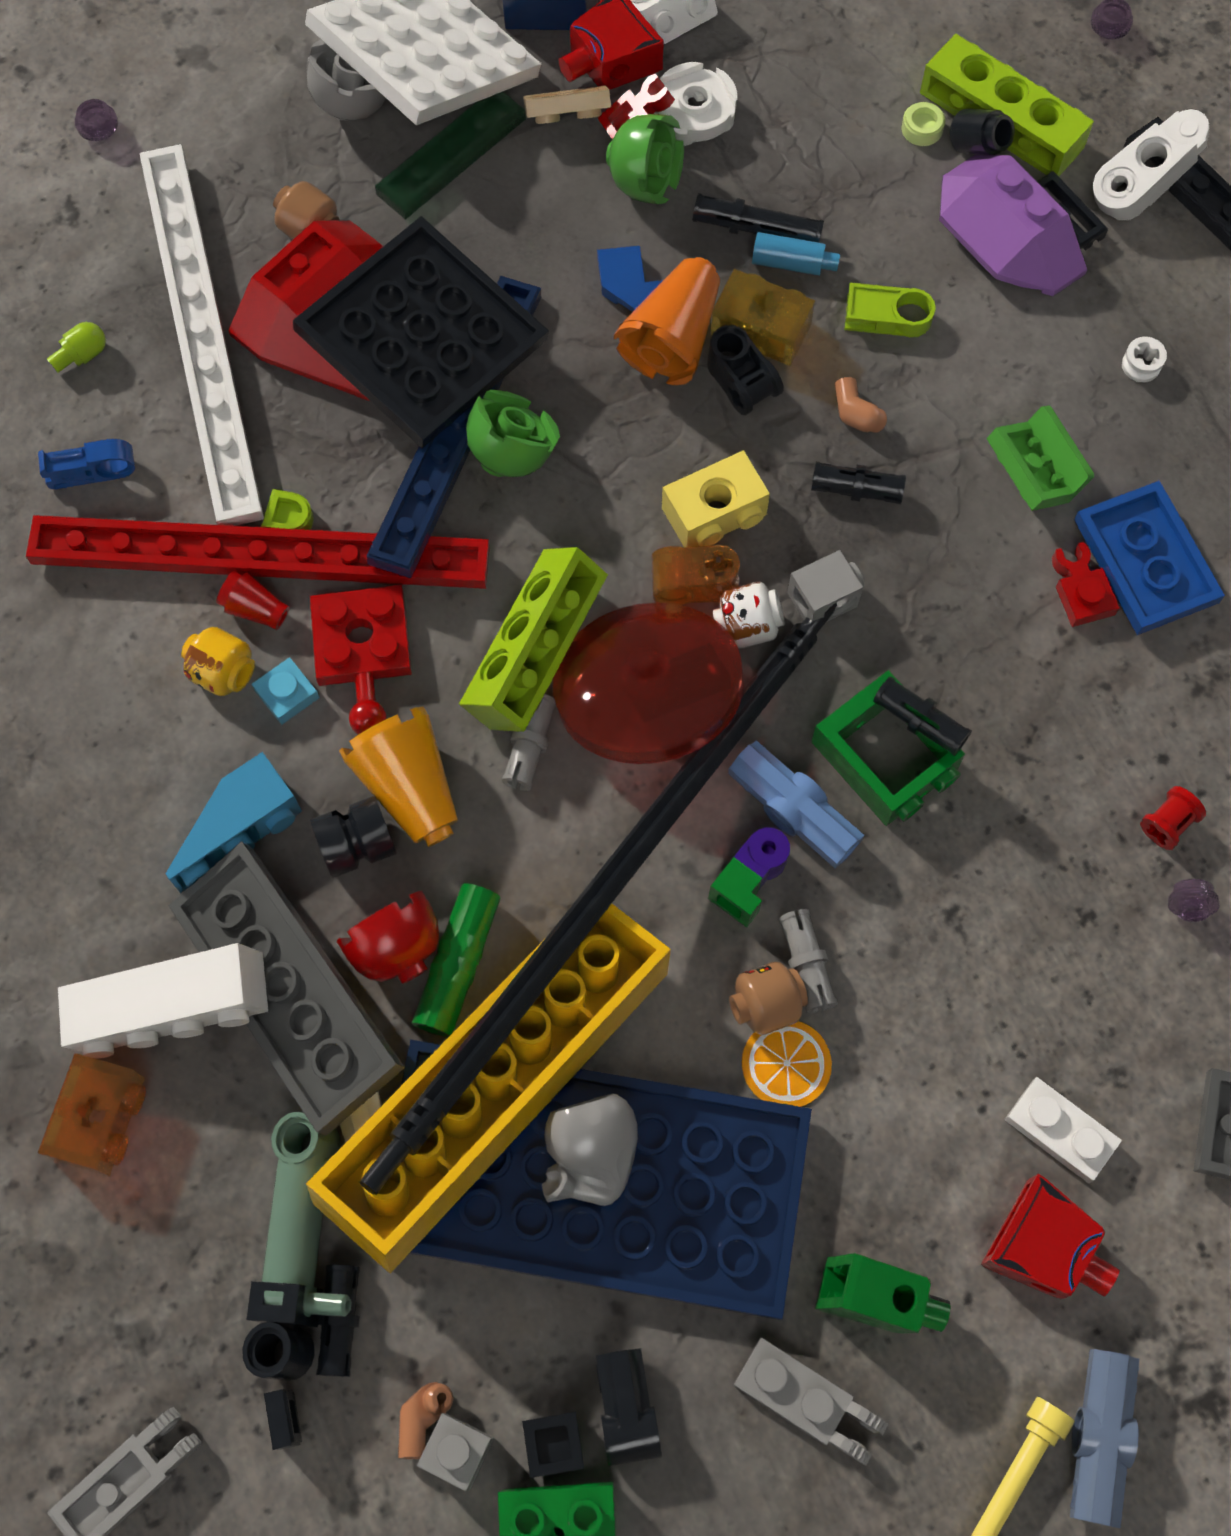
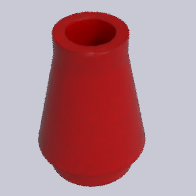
(250, 600)

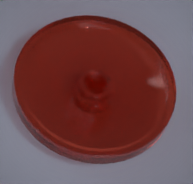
(649, 683)

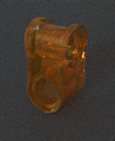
(689, 573)

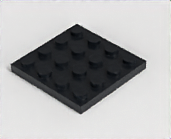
(420, 331)

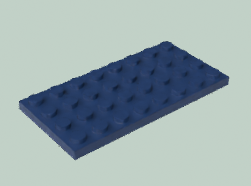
(697, 1222)

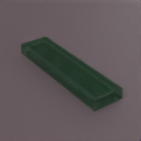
(449, 153)

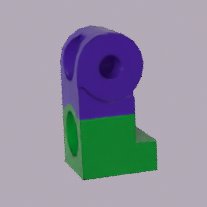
(757, 861)

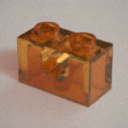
(90, 1087)

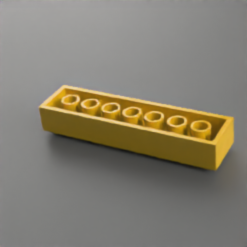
(549, 1045)

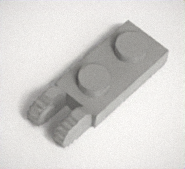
(805, 1398)
(121, 1481)

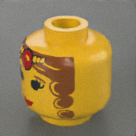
(217, 661)

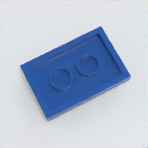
(1149, 557)

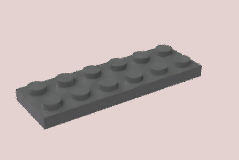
(313, 1023)

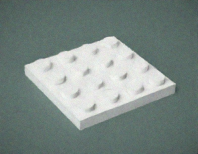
(424, 52)

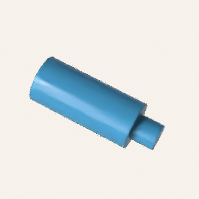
(793, 254)

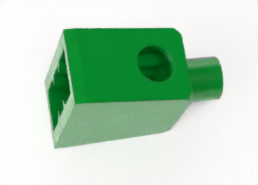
(880, 1295)

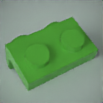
(1041, 459)

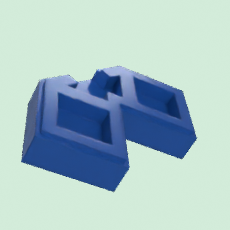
(623, 276)

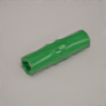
(456, 960)

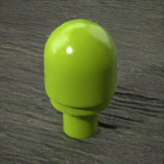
(78, 346)

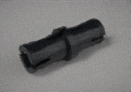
(858, 483)
(894, 697)
(337, 1330)

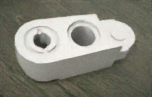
(1176, 140)

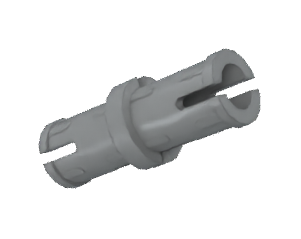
(528, 746)
(808, 960)

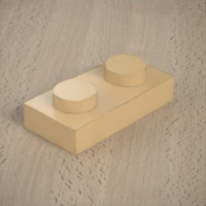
(583, 101)

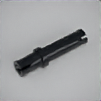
(754, 219)

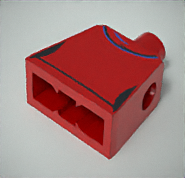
(612, 45)
(1050, 1244)

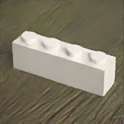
(163, 1000)

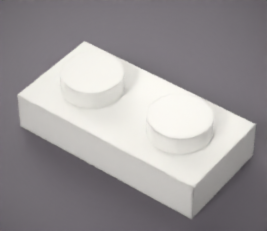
(1063, 1130)

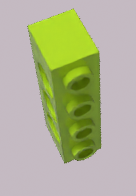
(1046, 128)
(533, 639)

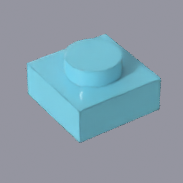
(285, 690)

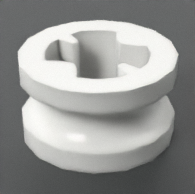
(1135, 367)

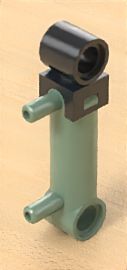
(287, 1288)

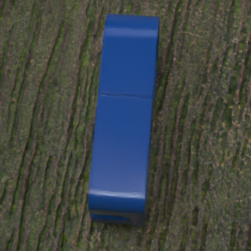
(88, 464)

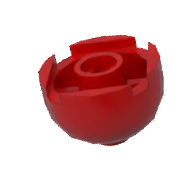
(393, 941)

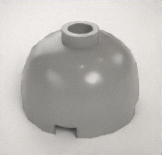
(338, 86)

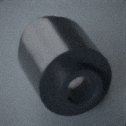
(981, 131)

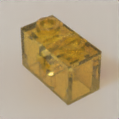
(768, 313)

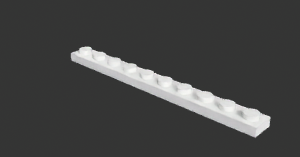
(201, 338)

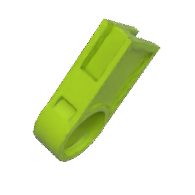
(875, 310)

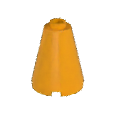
(406, 775)

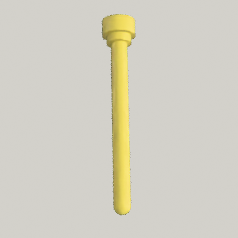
(1045, 1428)

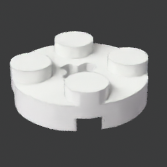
(710, 118)

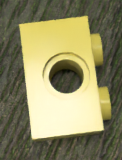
(726, 481)

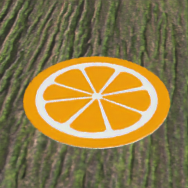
(787, 1065)

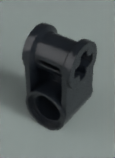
(747, 375)

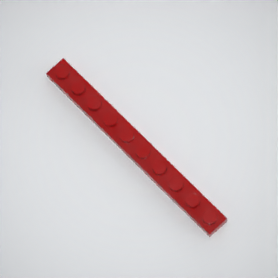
(245, 549)

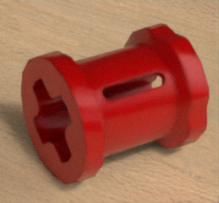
(1173, 817)

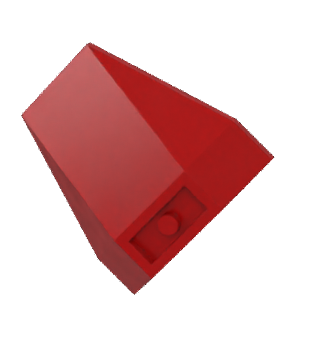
(291, 284)

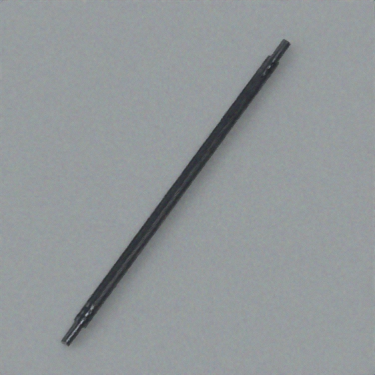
(587, 910)

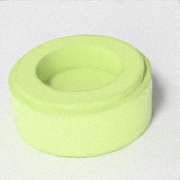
(923, 124)

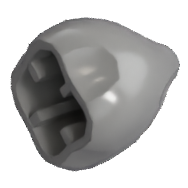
(591, 1149)

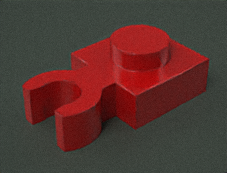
(644, 103)
(1083, 592)

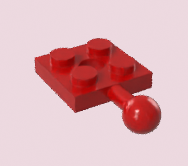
(379, 657)

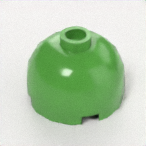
(646, 157)
(508, 435)

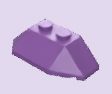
(1011, 224)

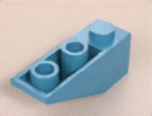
(242, 809)

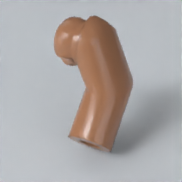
(856, 411)
(418, 1415)

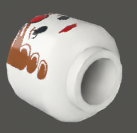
(750, 614)

